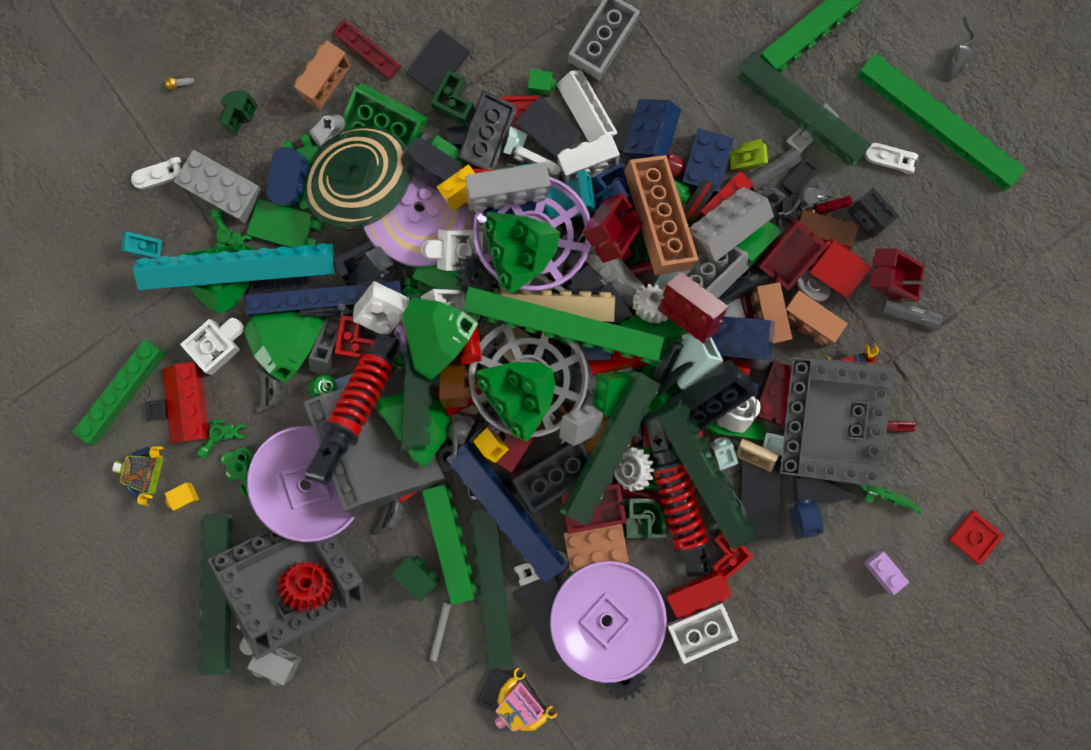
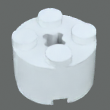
(741, 417)

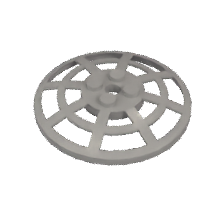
(542, 344)

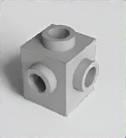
(486, 327)

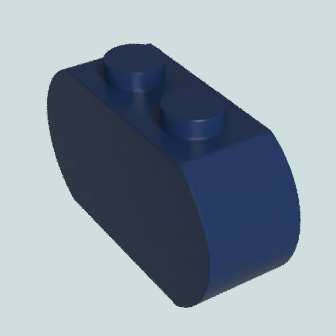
(287, 177)
(806, 519)

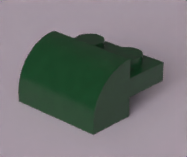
(238, 107)

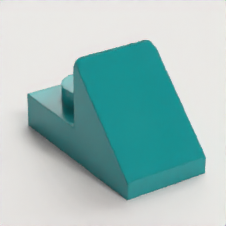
(141, 245)

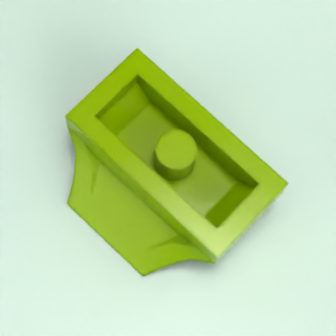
(749, 156)

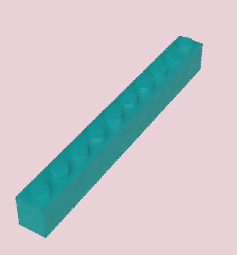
(234, 266)

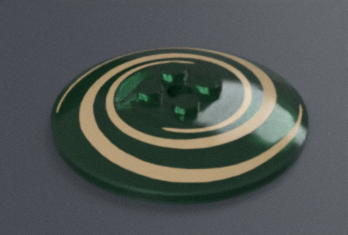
(366, 195)

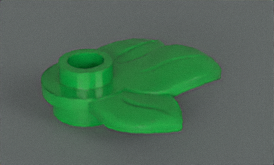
(233, 457)

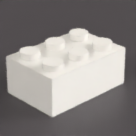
(591, 156)
(702, 632)

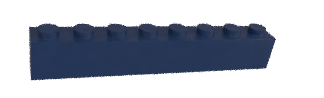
(309, 299)
(507, 512)

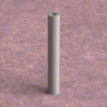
(440, 631)

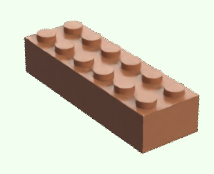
(661, 214)

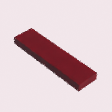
(367, 49)

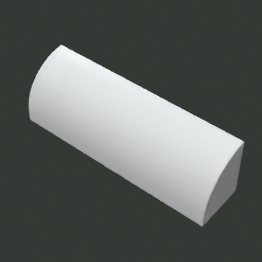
(585, 106)

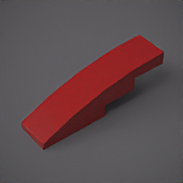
(616, 363)

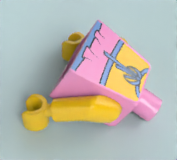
(518, 707)

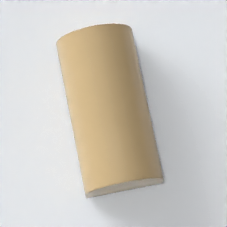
(757, 455)

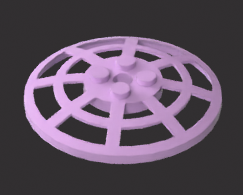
(538, 215)

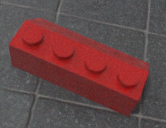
(185, 403)

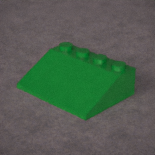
(375, 109)

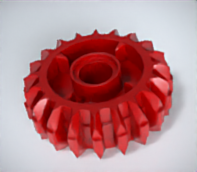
(305, 574)

